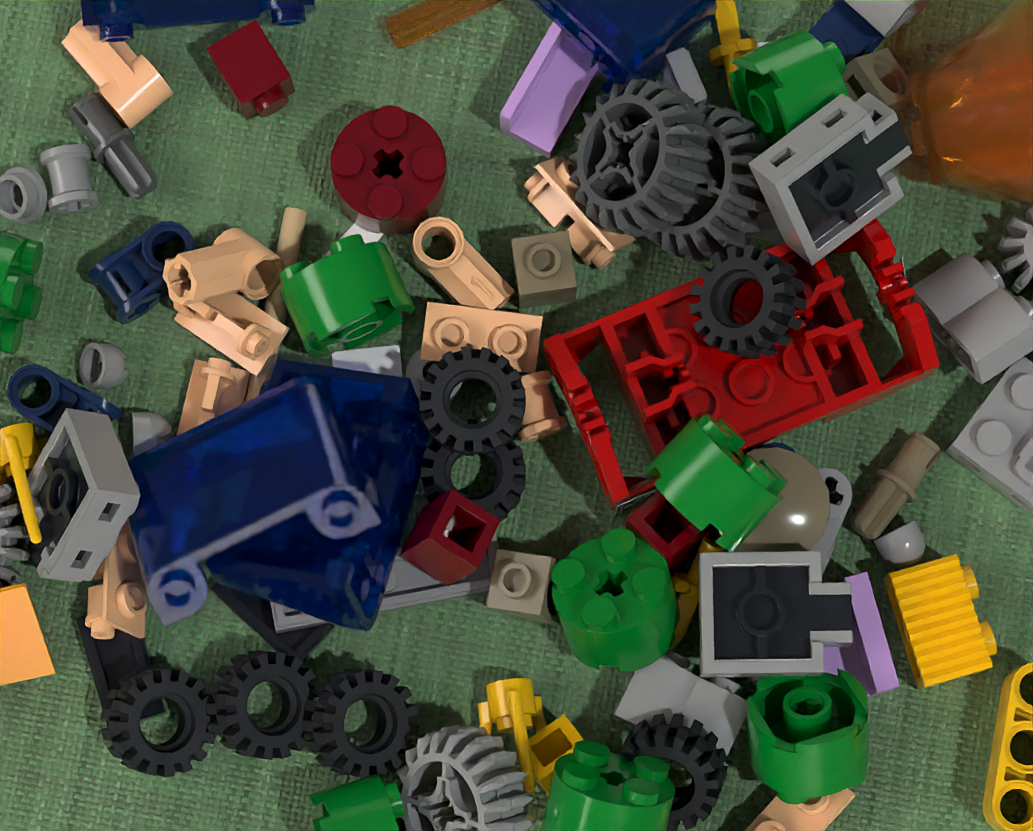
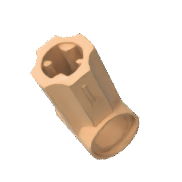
(124, 81)
(229, 266)
(464, 274)

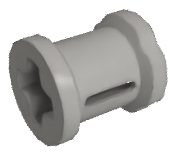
(69, 179)

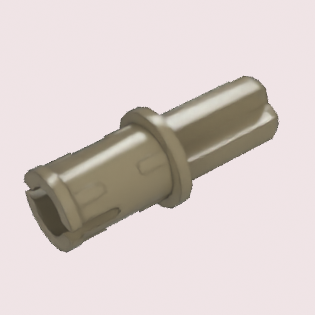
(895, 485)

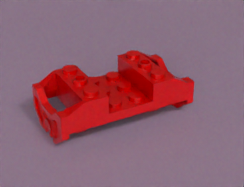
(675, 375)

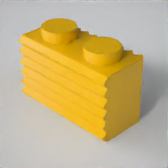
(940, 621)

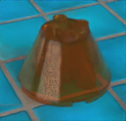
(980, 109)

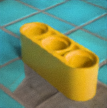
(1003, 770)

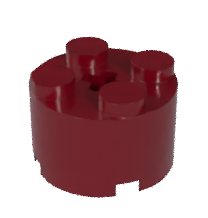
(392, 140)

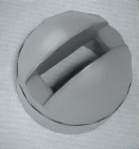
(102, 366)
(147, 431)
(902, 545)

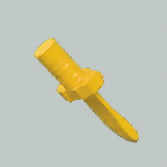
(730, 38)
(689, 590)

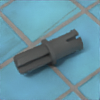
(113, 146)

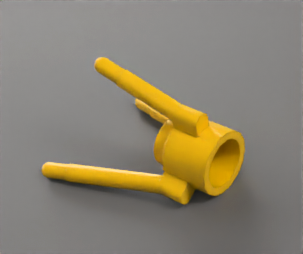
(18, 455)
(514, 710)

